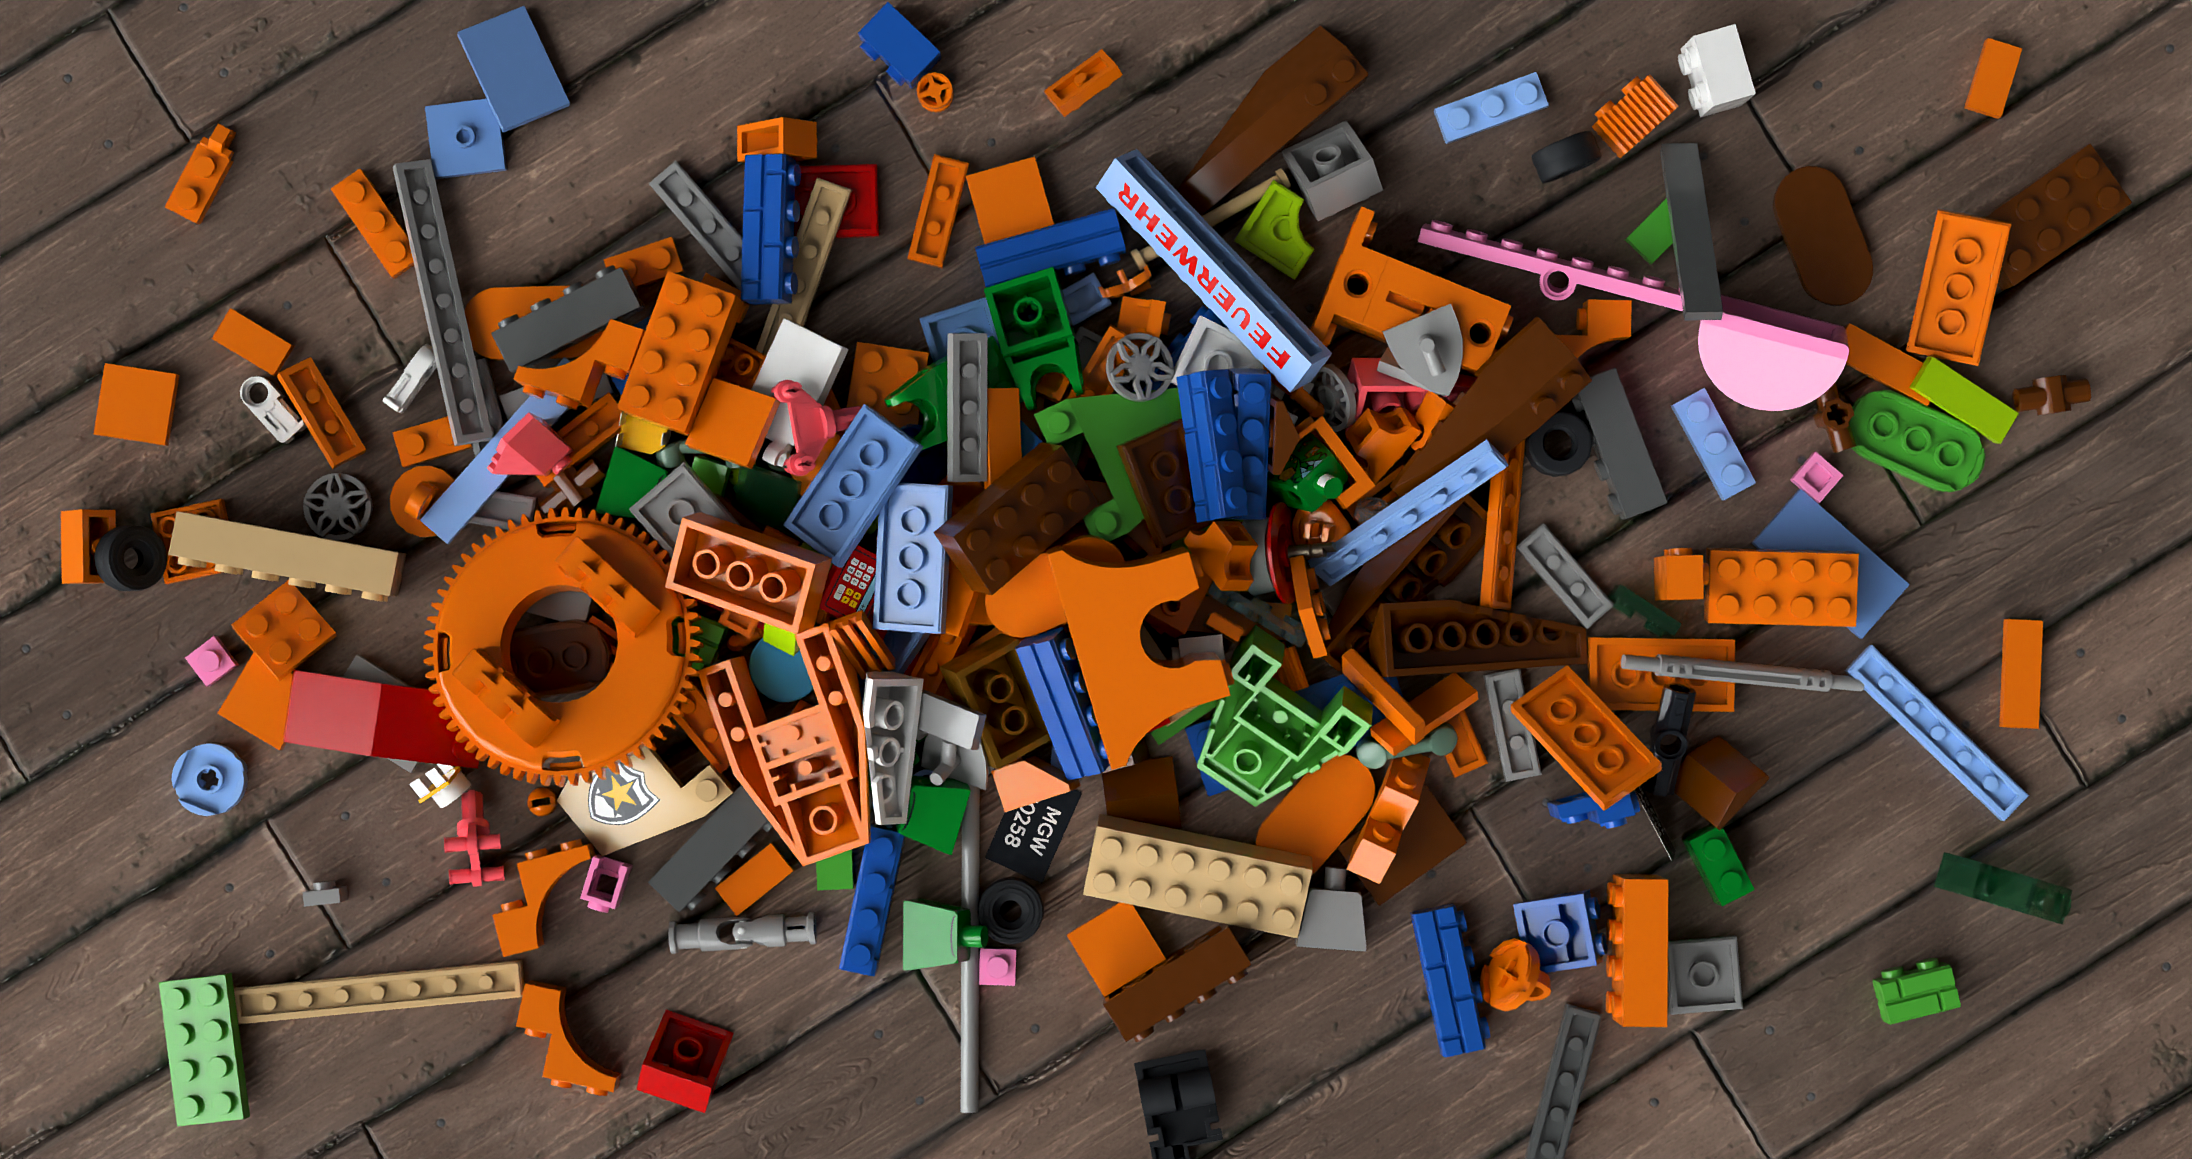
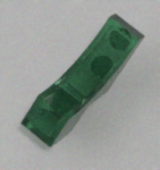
(2003, 888)

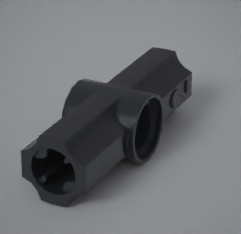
(1674, 719)

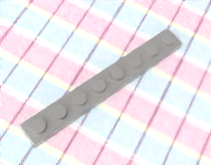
(442, 302)

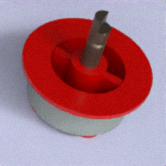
(1276, 544)

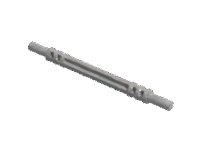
(1741, 672)

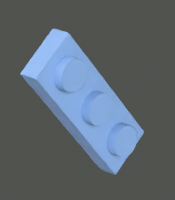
(1491, 108)
(1713, 444)

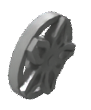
(1139, 367)
(1331, 396)
(337, 506)

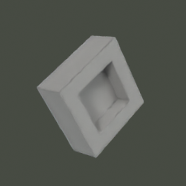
(325, 893)

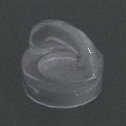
(1367, 508)

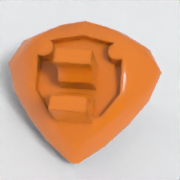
(1320, 526)

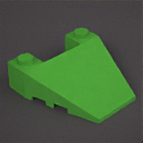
(1106, 424)
(1268, 732)

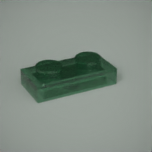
(1655, 620)

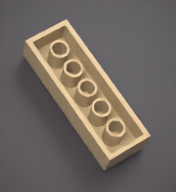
(288, 554)
(1198, 876)

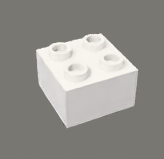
(1716, 71)

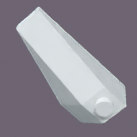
(891, 729)

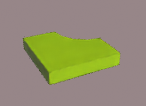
(1274, 231)

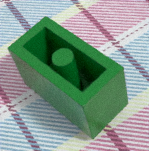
(1718, 864)

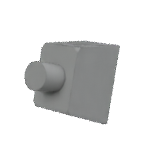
(1333, 915)

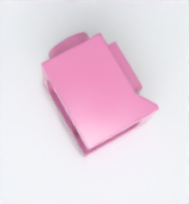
(600, 900)

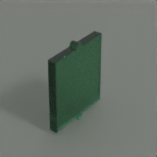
(766, 496)

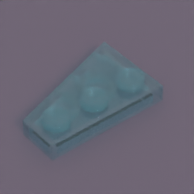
(1259, 612)

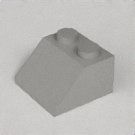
(1333, 170)

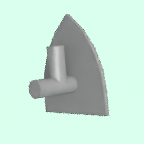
(1429, 348)
(954, 762)

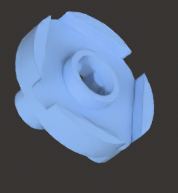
(191, 788)

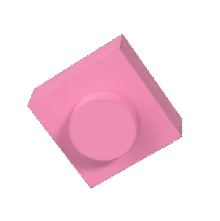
(1816, 477)
(211, 661)
(997, 966)

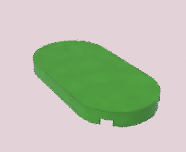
(1916, 441)

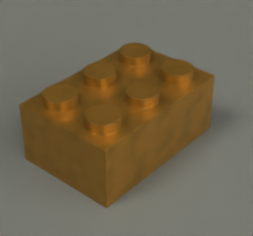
(996, 685)

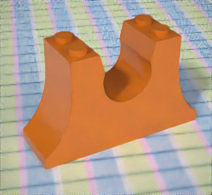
(1105, 617)

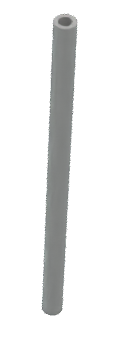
(970, 969)

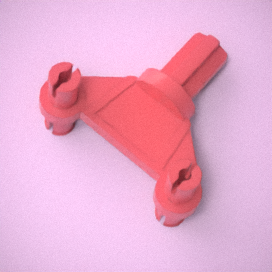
(810, 425)
(474, 836)

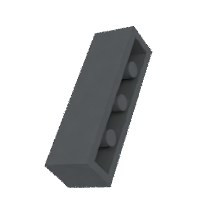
(567, 320)
(1618, 446)
(710, 850)

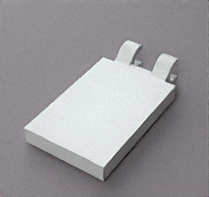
(1217, 348)
(805, 359)

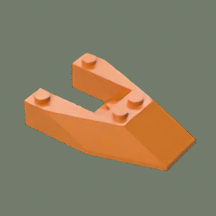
(804, 767)

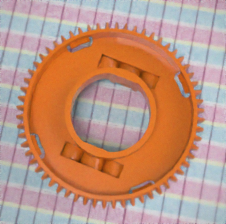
(492, 596)

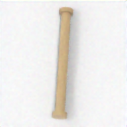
(1220, 213)

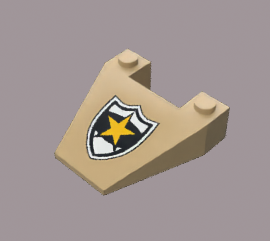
(641, 801)

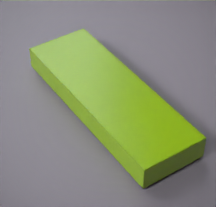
(1964, 400)

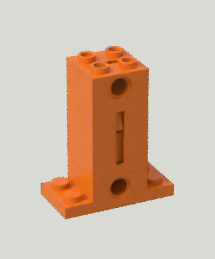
(1400, 293)

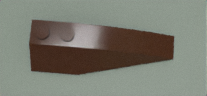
(1274, 114)
(1505, 404)
(1406, 573)
(1467, 638)

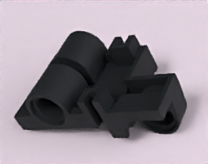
(1178, 1103)

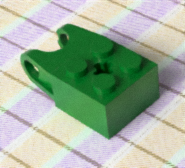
(1038, 345)
(929, 393)

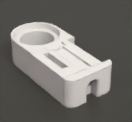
(412, 379)
(274, 411)

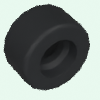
(1579, 452)

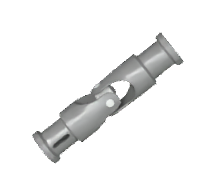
(768, 931)

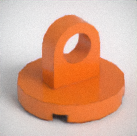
(415, 495)
(1513, 976)

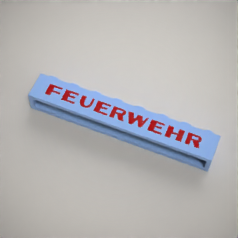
(1213, 270)

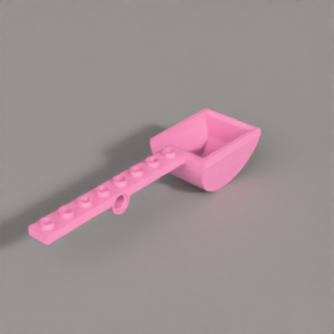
(1751, 354)

